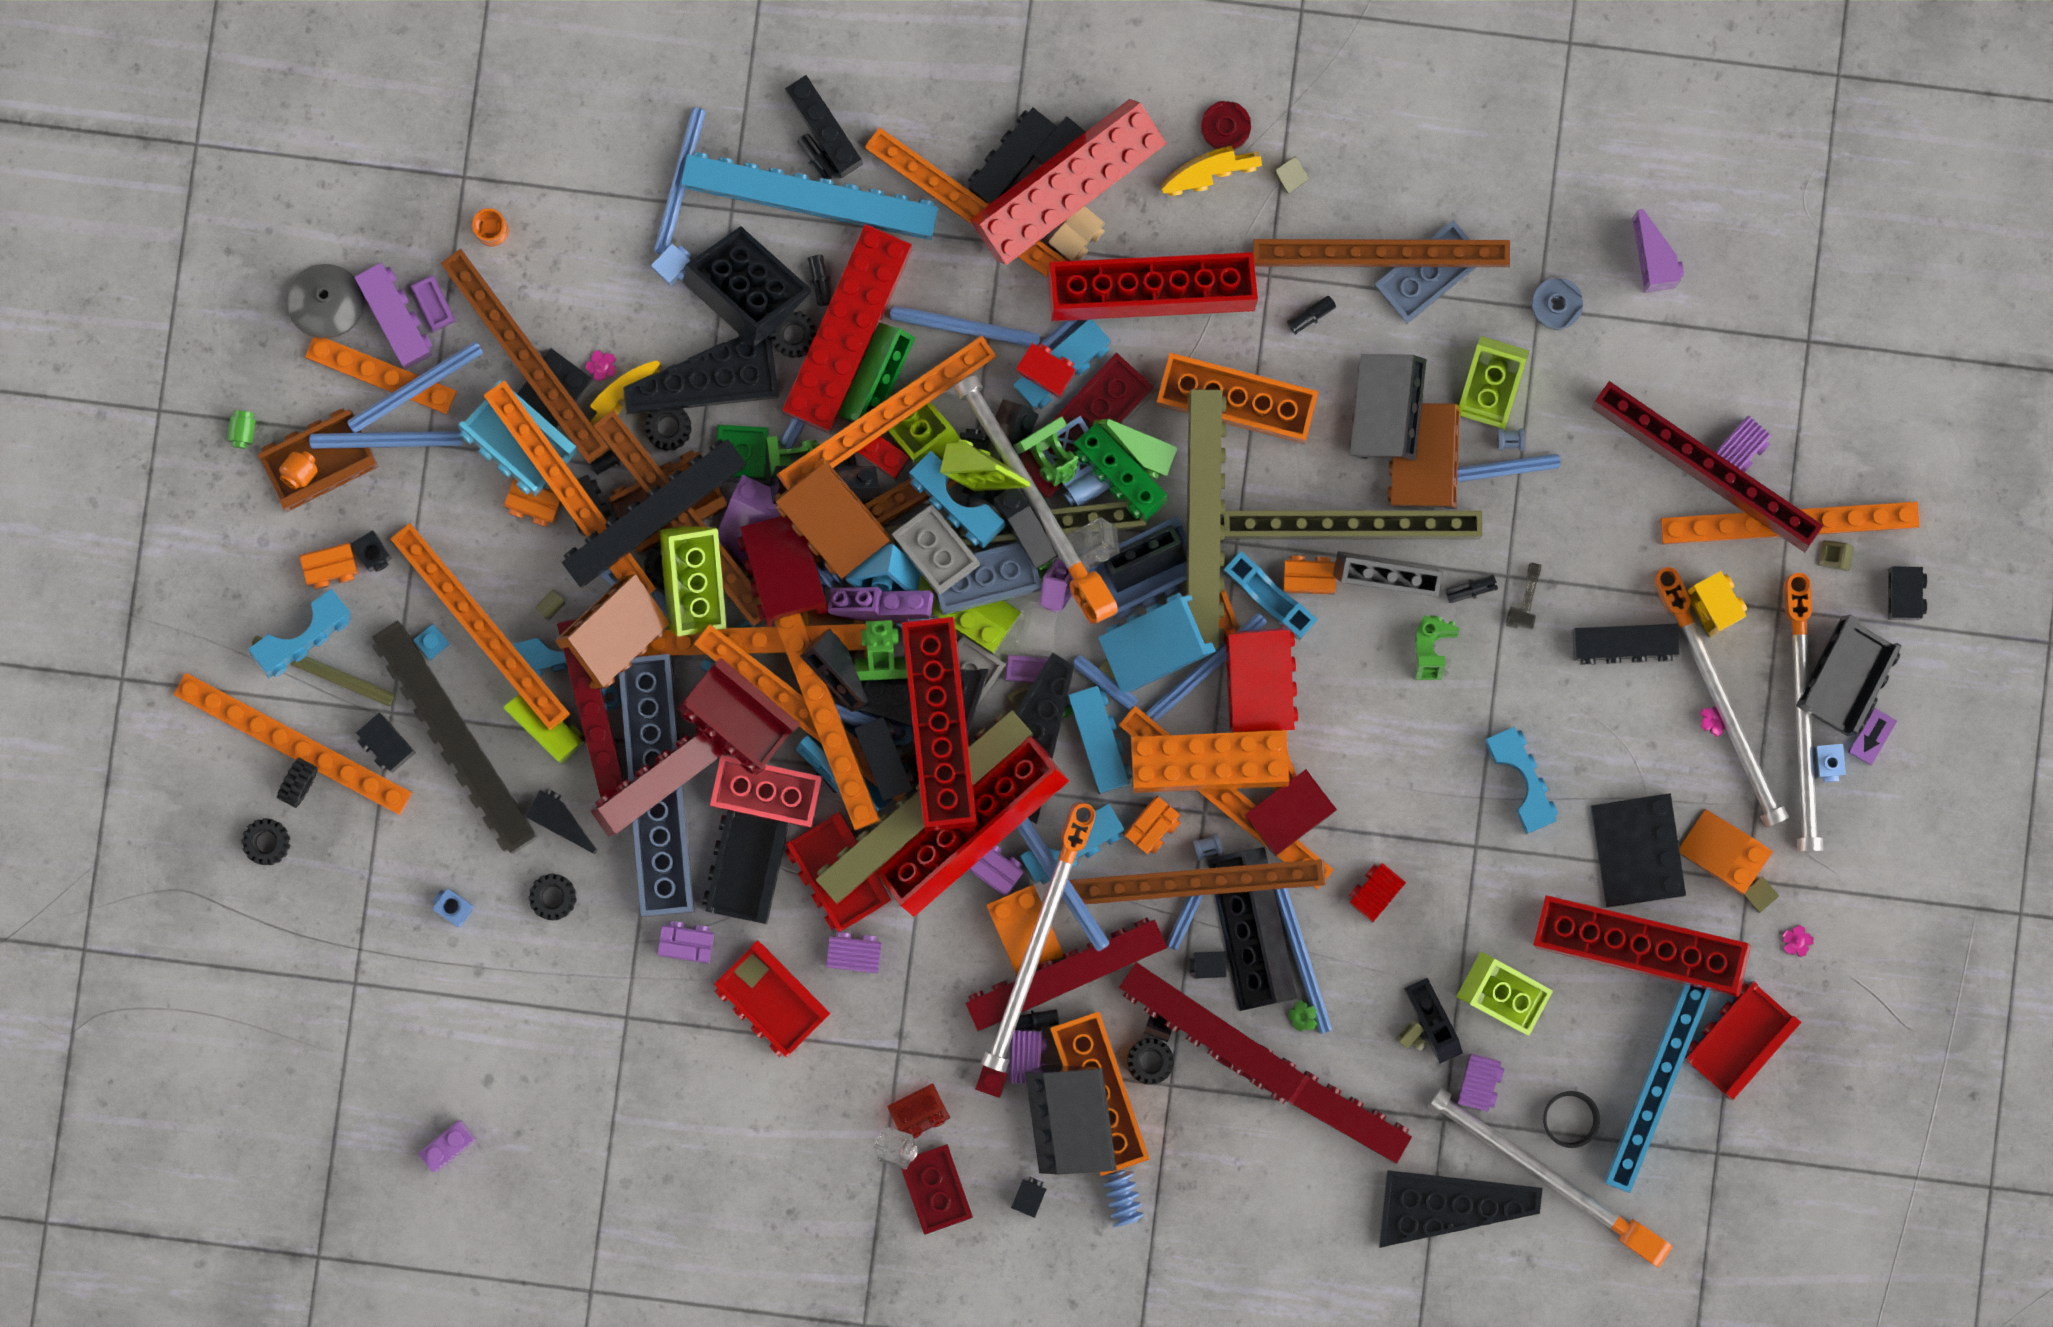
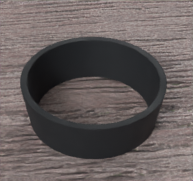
(1596, 1119)

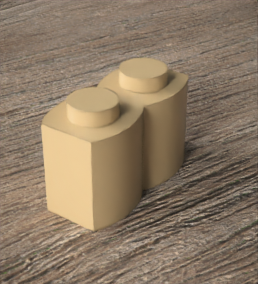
(1077, 234)

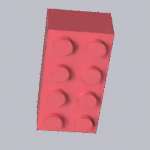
(771, 794)

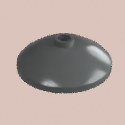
(326, 316)

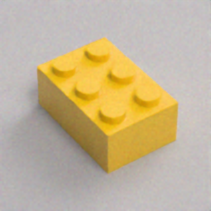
(1716, 603)

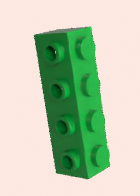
(877, 371)
(1120, 472)

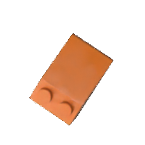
(1724, 852)
(1015, 920)

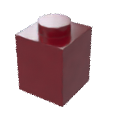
(991, 1081)

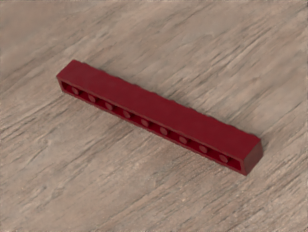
(1707, 466)

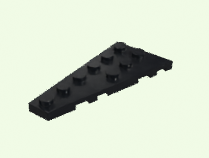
(714, 377)
(892, 699)
(1045, 705)
(1434, 1205)

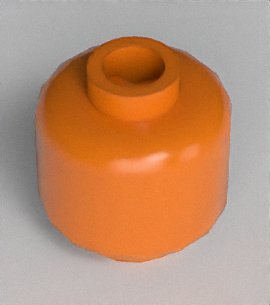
(298, 470)

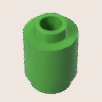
(241, 429)

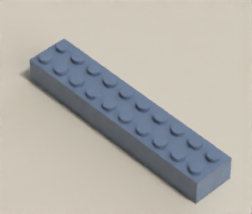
(662, 830)

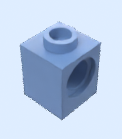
(464, 907)

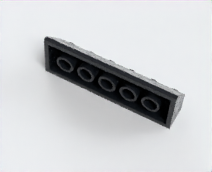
(1254, 939)

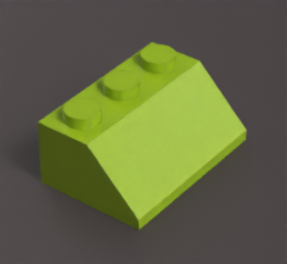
(560, 742)

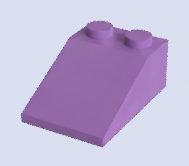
(1656, 257)
(748, 505)

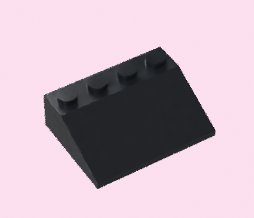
(745, 285)
(1638, 850)
(1070, 1119)

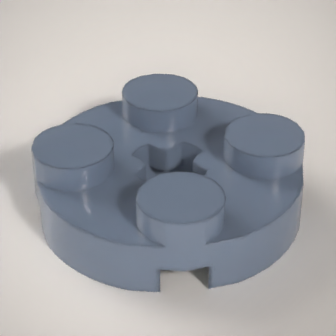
(1557, 289)

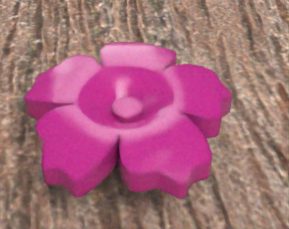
(601, 365)
(1712, 721)
(1797, 941)

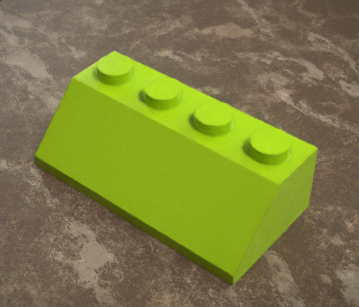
(692, 579)
(983, 624)

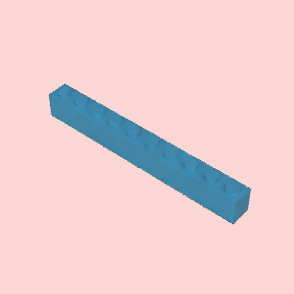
(809, 196)
(1656, 1087)

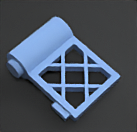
(1084, 485)

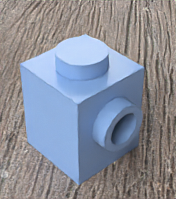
(671, 264)
(1829, 762)

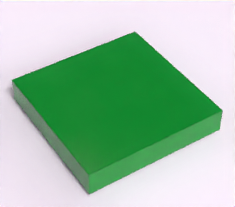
(750, 444)

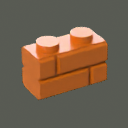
(542, 508)
(329, 565)
(1309, 576)
(1152, 826)

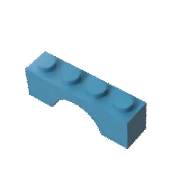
(978, 522)
(1269, 596)
(276, 654)
(541, 657)
(1509, 750)
(1104, 829)

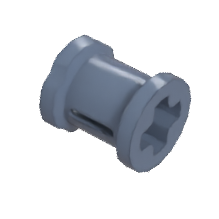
(1510, 439)
(1207, 846)

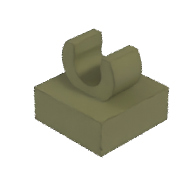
(1411, 1035)

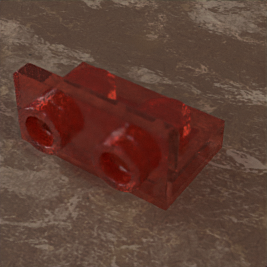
(919, 1111)

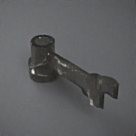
(1522, 616)

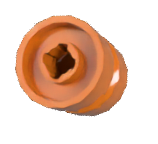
(490, 227)

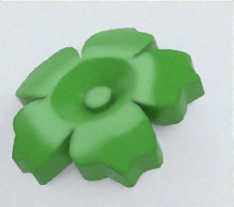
(1302, 1016)

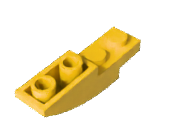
(1198, 171)
(613, 397)

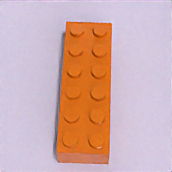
(1251, 399)
(1210, 761)
(1086, 1044)

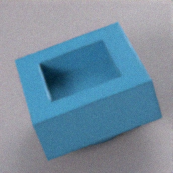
(431, 642)

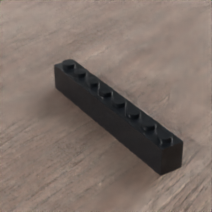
(654, 513)

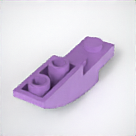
(879, 605)

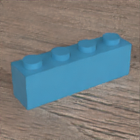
(1080, 349)
(1099, 739)

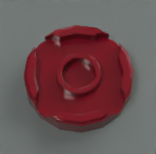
(1226, 125)

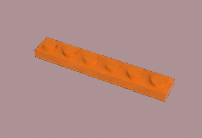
(376, 372)

